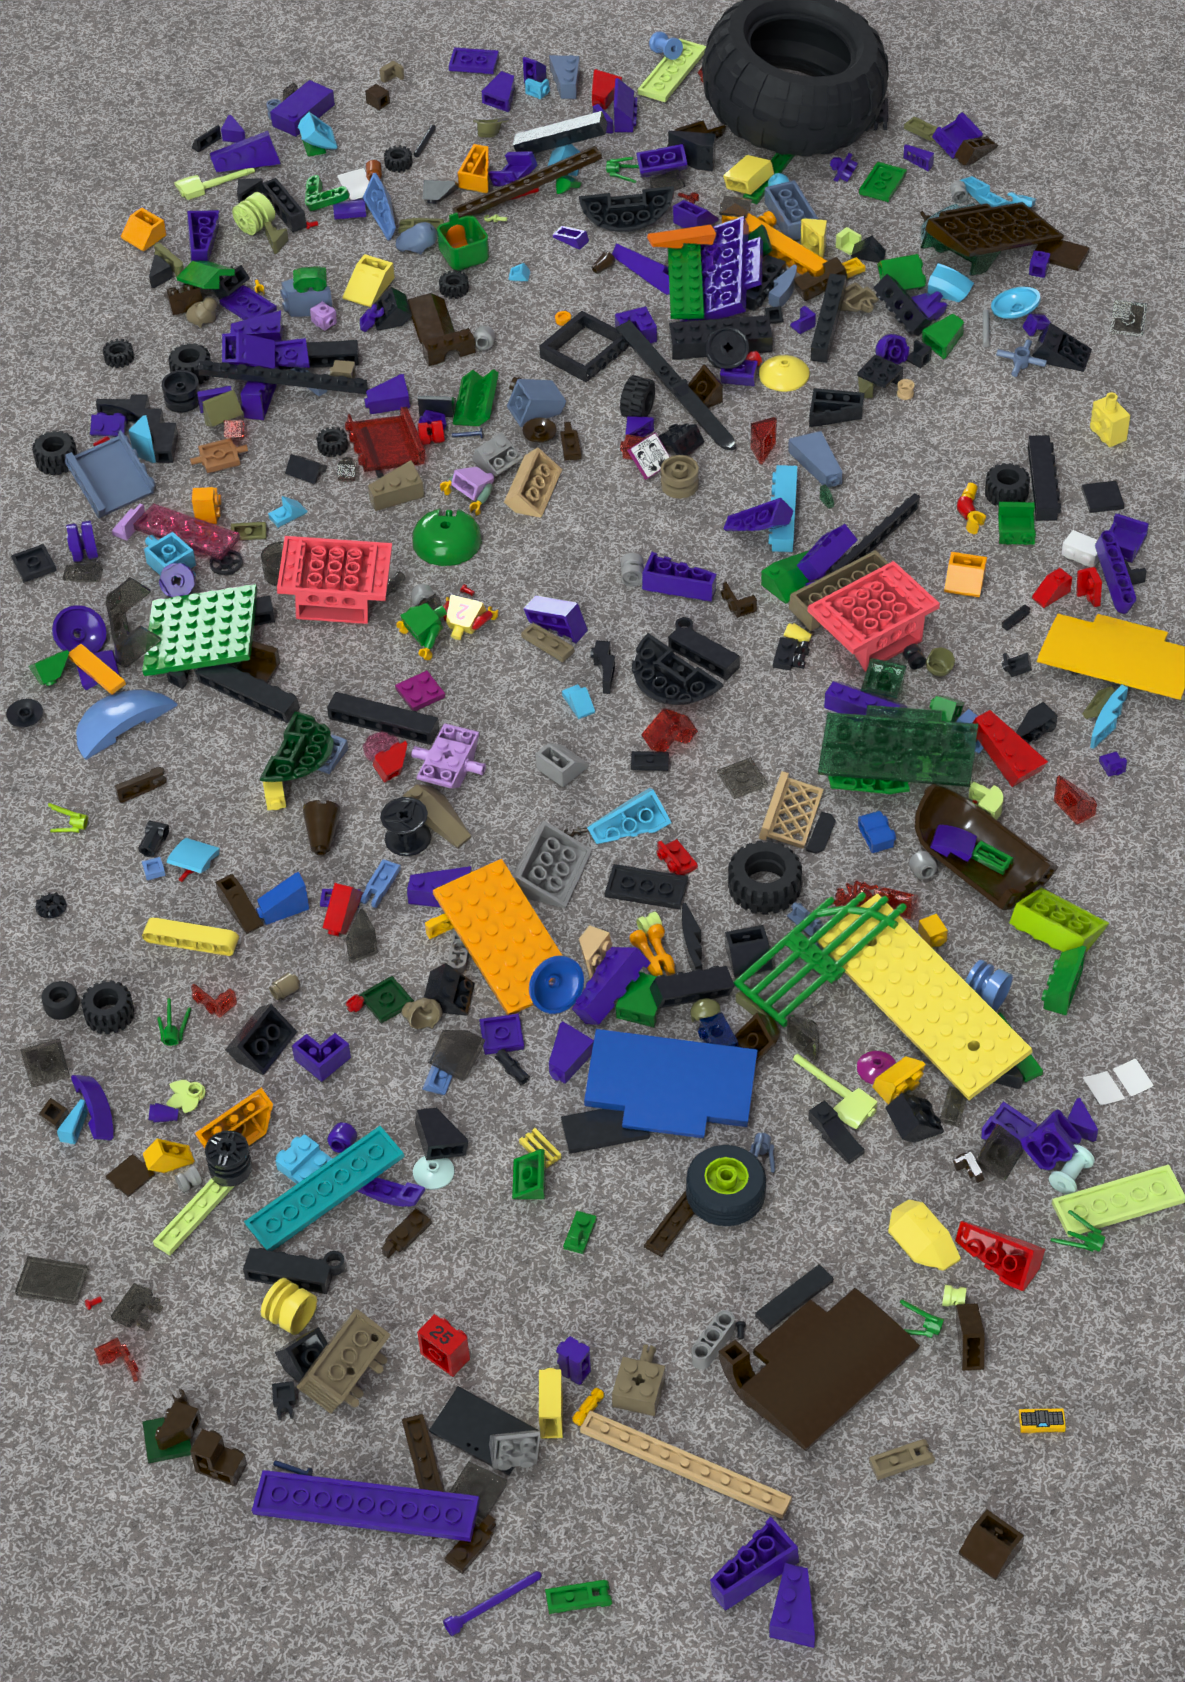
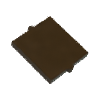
(130, 1175)

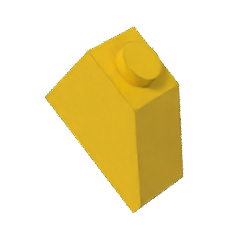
(167, 1156)

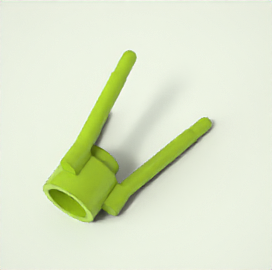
(77, 820)

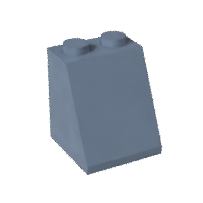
(298, 303)
(535, 400)

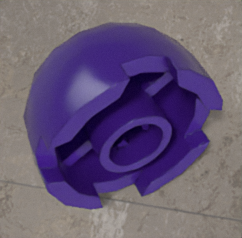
(892, 348)

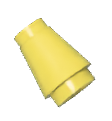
(794, 631)

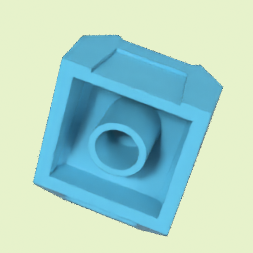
(316, 132)
(950, 283)

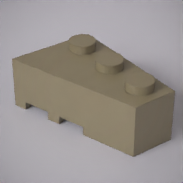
(396, 487)

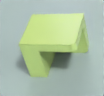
(846, 239)

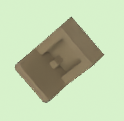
(390, 71)

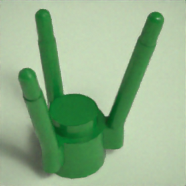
(614, 166)
(171, 1035)
(1092, 1241)
(932, 1323)

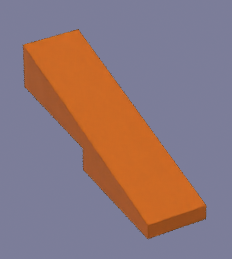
(676, 238)

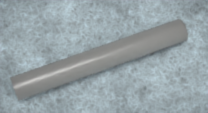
(986, 342)

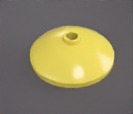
(784, 373)

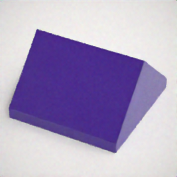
(741, 375)

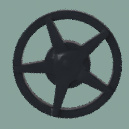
(226, 563)

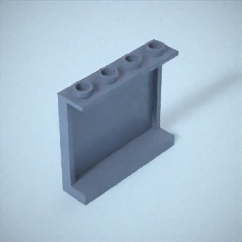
(110, 475)

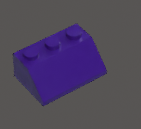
(624, 107)
(661, 160)

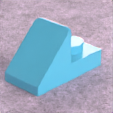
(289, 511)
(579, 701)

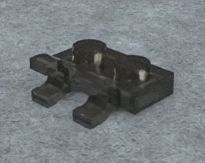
(133, 1303)

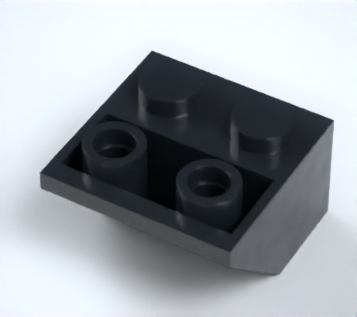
(396, 310)
(746, 947)
(450, 990)
(914, 1118)

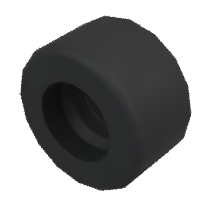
(62, 1009)

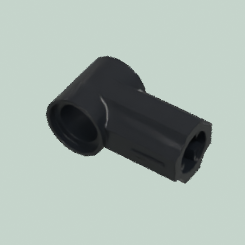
(154, 834)

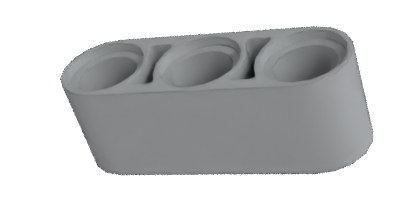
(716, 1331)

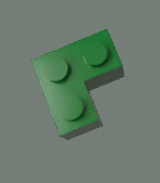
(950, 707)

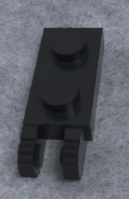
(883, 115)

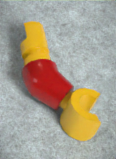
(966, 508)

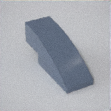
(783, 287)

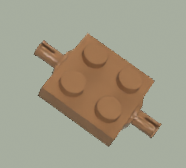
(219, 455)

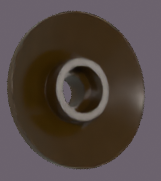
(539, 430)

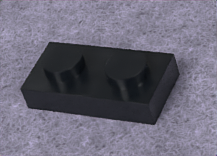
(649, 760)

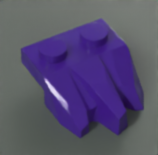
(930, 304)
(1010, 1120)

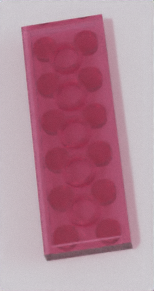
(196, 533)

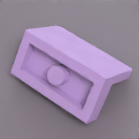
(125, 527)

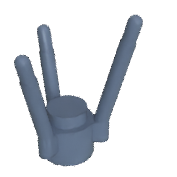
(761, 1146)

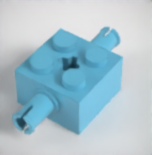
(168, 551)

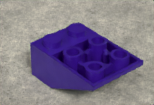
(248, 350)

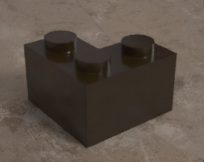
(216, 1460)

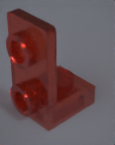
(219, 1006)
(113, 1349)

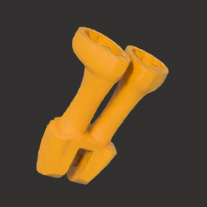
(654, 935)

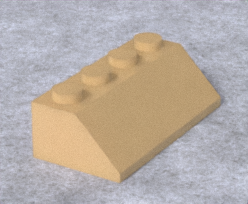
(533, 484)

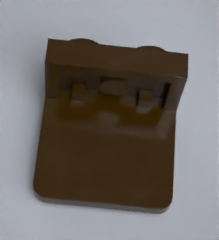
(182, 298)
(262, 662)

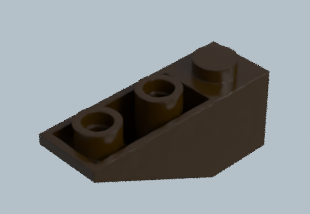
(238, 903)

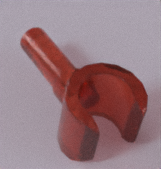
(693, 197)

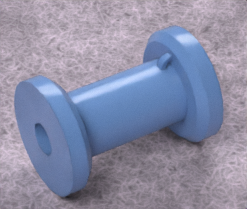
(670, 47)

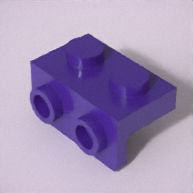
(107, 424)

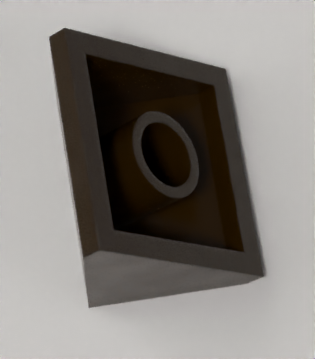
(707, 387)

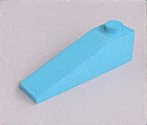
(635, 816)

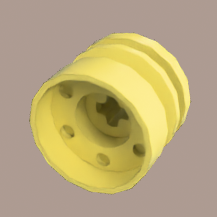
(288, 1306)

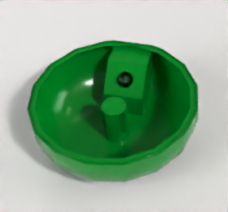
(446, 538)

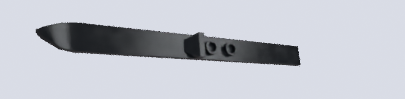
(676, 385)

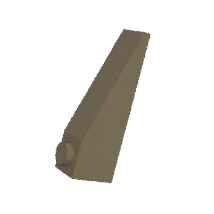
(440, 815)

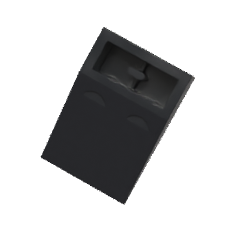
(1061, 349)

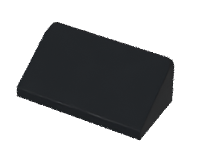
(207, 139)

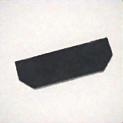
(821, 833)

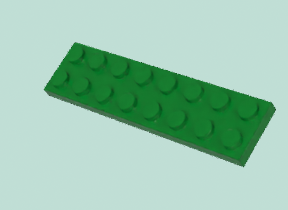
(685, 282)

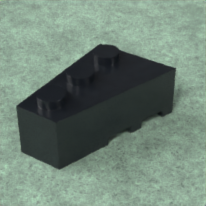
(835, 407)

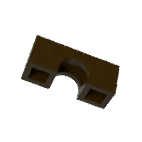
(811, 286)
(436, 348)

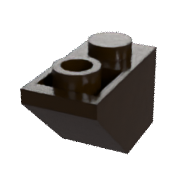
(178, 1426)

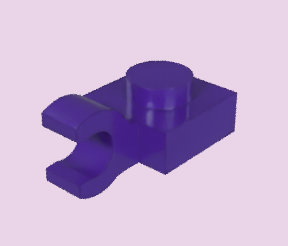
(368, 318)

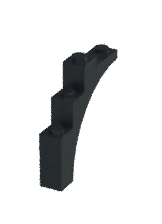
(162, 433)

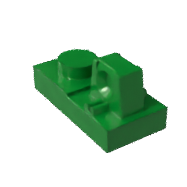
(580, 1232)

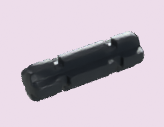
(1015, 617)

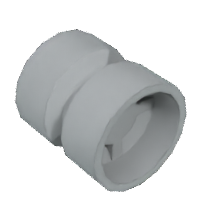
(631, 569)

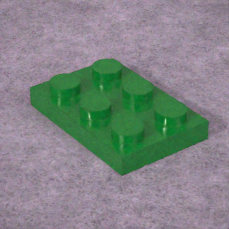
(882, 181)

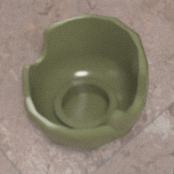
(940, 661)
(704, 1008)

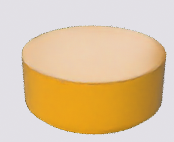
(562, 318)

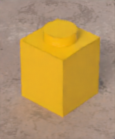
(933, 931)

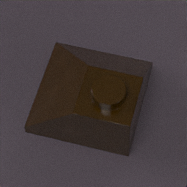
(759, 1034)

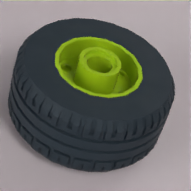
(725, 1185)

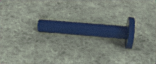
(473, 433)
(309, 1472)

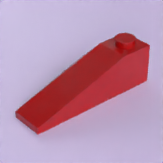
(1007, 1256)

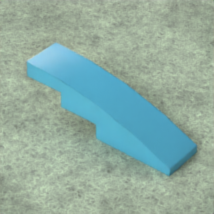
(1108, 716)

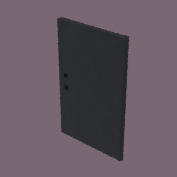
(471, 1422)

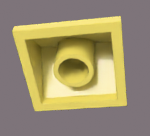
(814, 235)

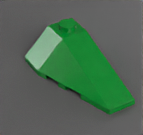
(784, 577)
(868, 785)

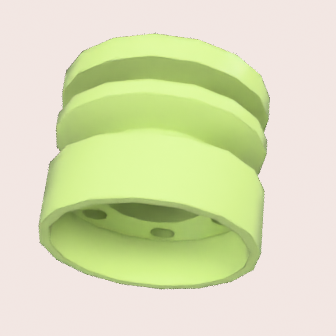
(253, 213)

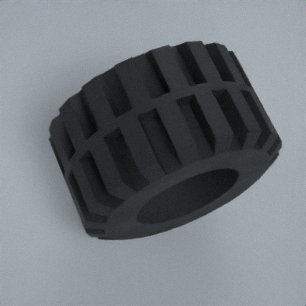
(187, 358)
(637, 397)
(51, 450)
(1007, 484)
(107, 1019)

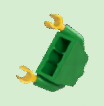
(423, 625)

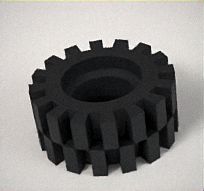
(398, 158)
(450, 290)
(117, 360)
(332, 435)

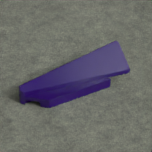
(648, 269)

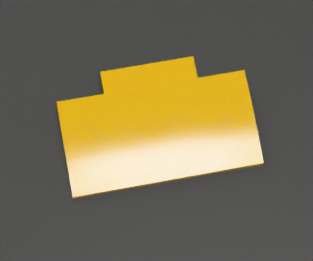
(1116, 653)

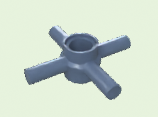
(1021, 358)

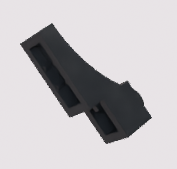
(605, 662)
(835, 1132)

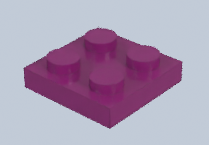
(420, 691)

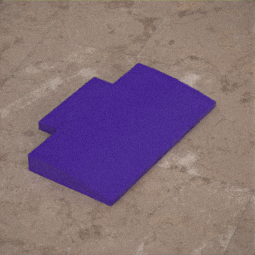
(729, 269)

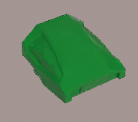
(310, 277)

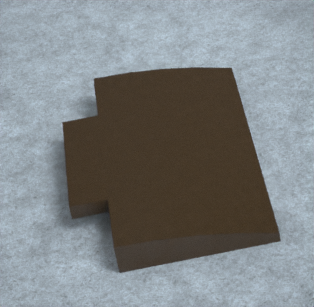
(991, 229)
(824, 1365)

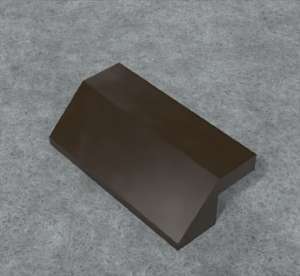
(430, 316)

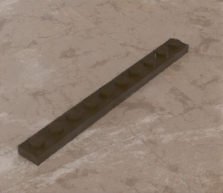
(528, 182)

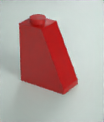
(603, 88)
(341, 909)

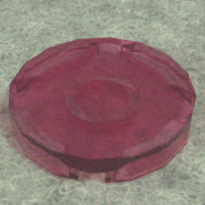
(377, 743)

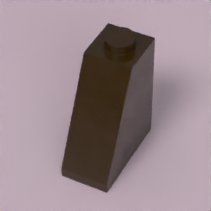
(970, 1336)

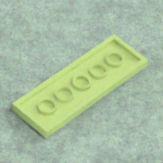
(671, 73)
(1120, 1200)

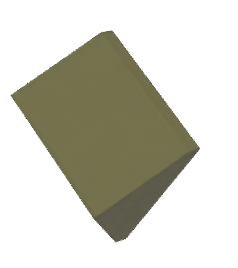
(221, 408)

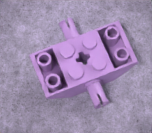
(449, 757)

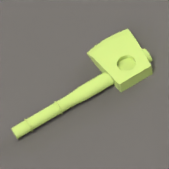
(193, 187)
(854, 1107)

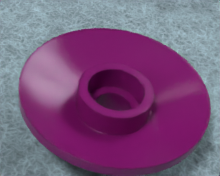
(869, 1070)

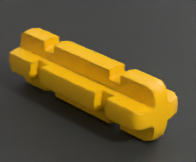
(588, 1405)

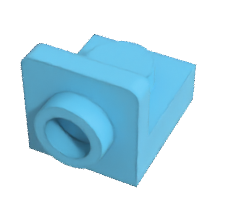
(536, 88)

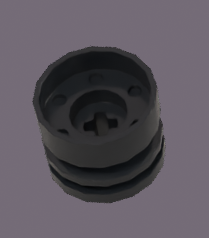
(228, 1158)

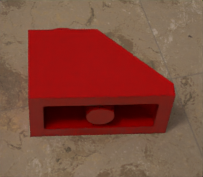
(1053, 588)

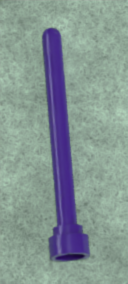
(455, 1623)

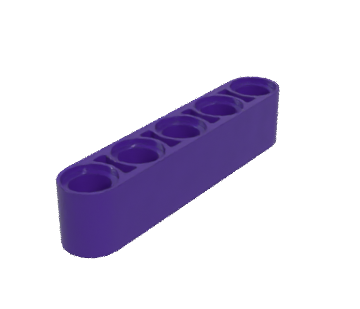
(1115, 572)

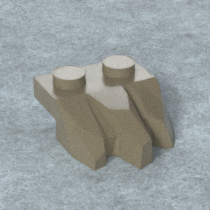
(858, 299)

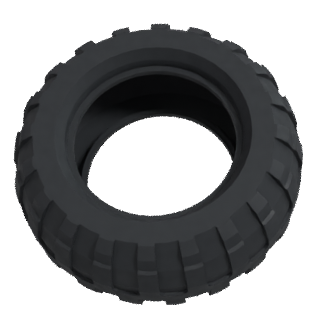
(789, 109)

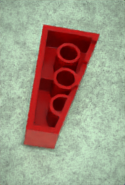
(1007, 749)

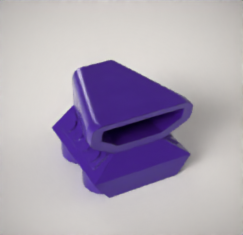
(1052, 1141)

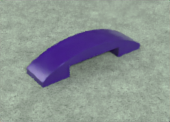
(97, 1104)
(393, 1193)

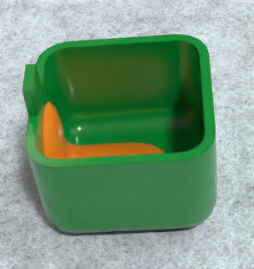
(463, 242)

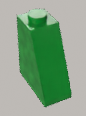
(943, 335)

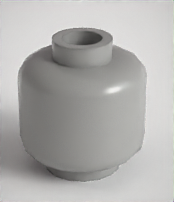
(484, 337)
(421, 593)
(923, 865)

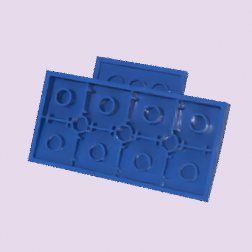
(670, 1082)

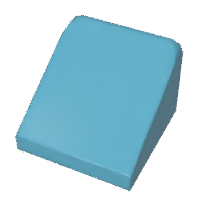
(519, 273)

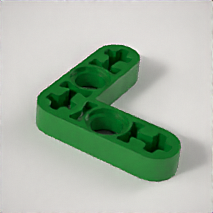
(318, 198)

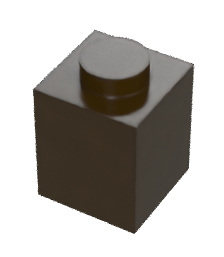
(377, 97)
(53, 1114)

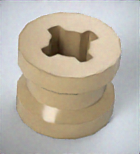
(905, 389)

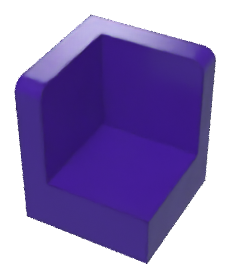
(806, 321)

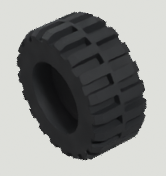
(765, 896)

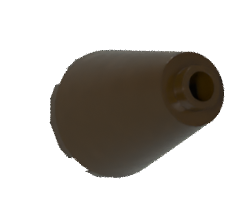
(321, 824)

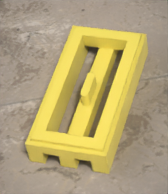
(530, 1137)

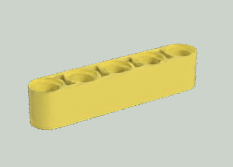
(190, 936)

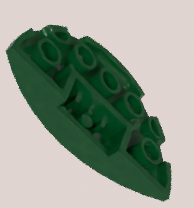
(303, 750)

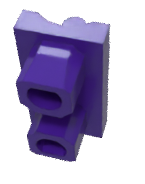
(844, 168)

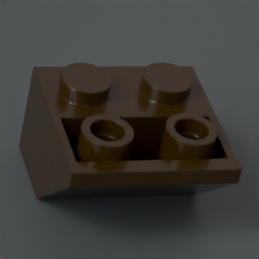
(991, 1544)

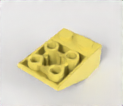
(369, 280)

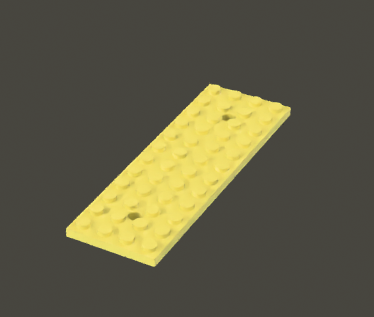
(930, 1003)

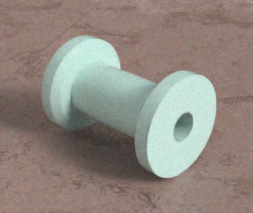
(1065, 1179)

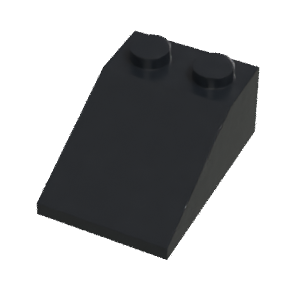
(698, 148)

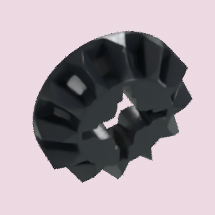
(52, 911)

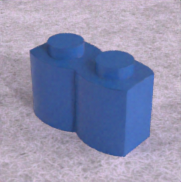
(876, 831)

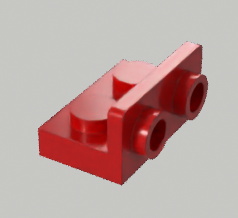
(1089, 584)
(676, 857)

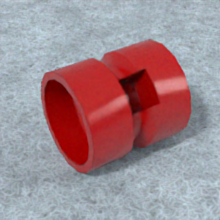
(436, 430)

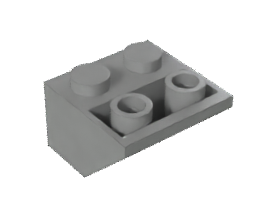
(496, 455)
(559, 763)

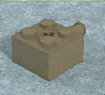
(639, 1383)

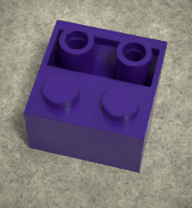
(690, 215)

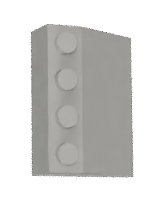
(551, 865)

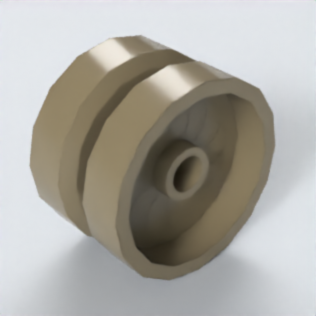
(679, 476)

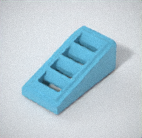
(72, 1125)

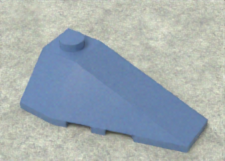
(380, 205)

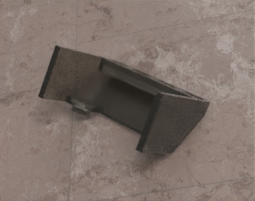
(127, 645)

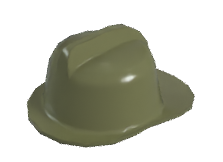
(490, 127)

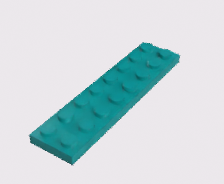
(324, 1189)

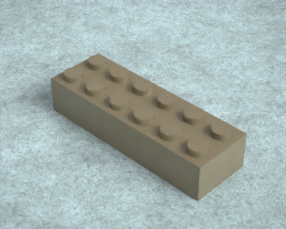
(832, 582)

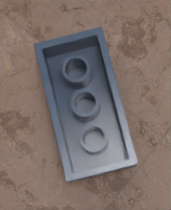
(788, 207)

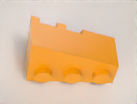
(475, 169)

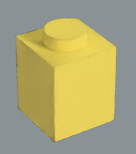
(274, 795)

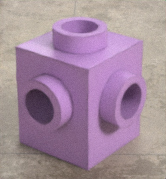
(323, 316)

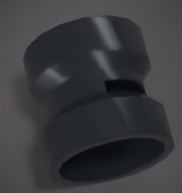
(914, 656)

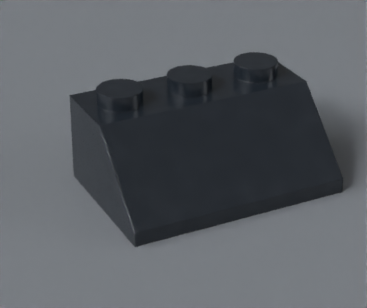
(261, 1039)

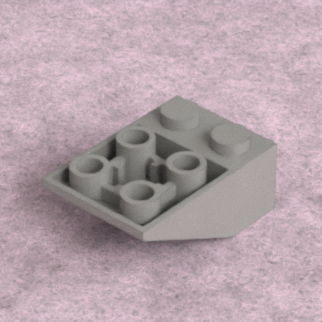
(514, 1449)

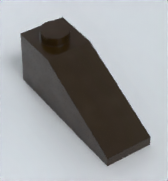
(974, 149)

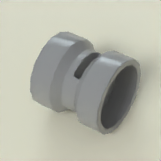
(958, 192)
(188, 1178)

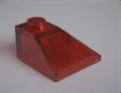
(1074, 801)

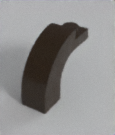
(736, 1366)

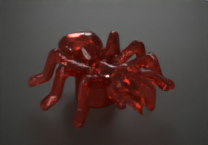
(843, 898)

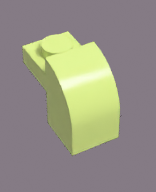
(989, 799)

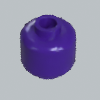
(342, 1137)

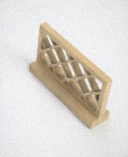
(775, 810)

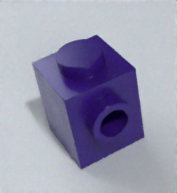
(1039, 264)

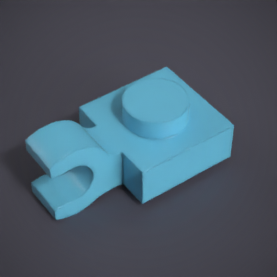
(1029, 201)

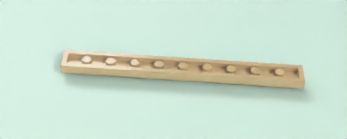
(686, 1464)

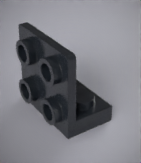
(881, 372)
(682, 438)

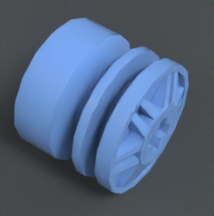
(989, 984)

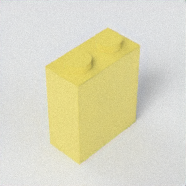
(748, 174)
(550, 1403)

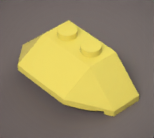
(922, 1235)

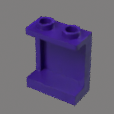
(953, 134)
(519, 165)
(1129, 534)

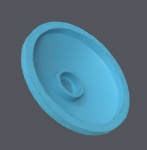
(1015, 302)

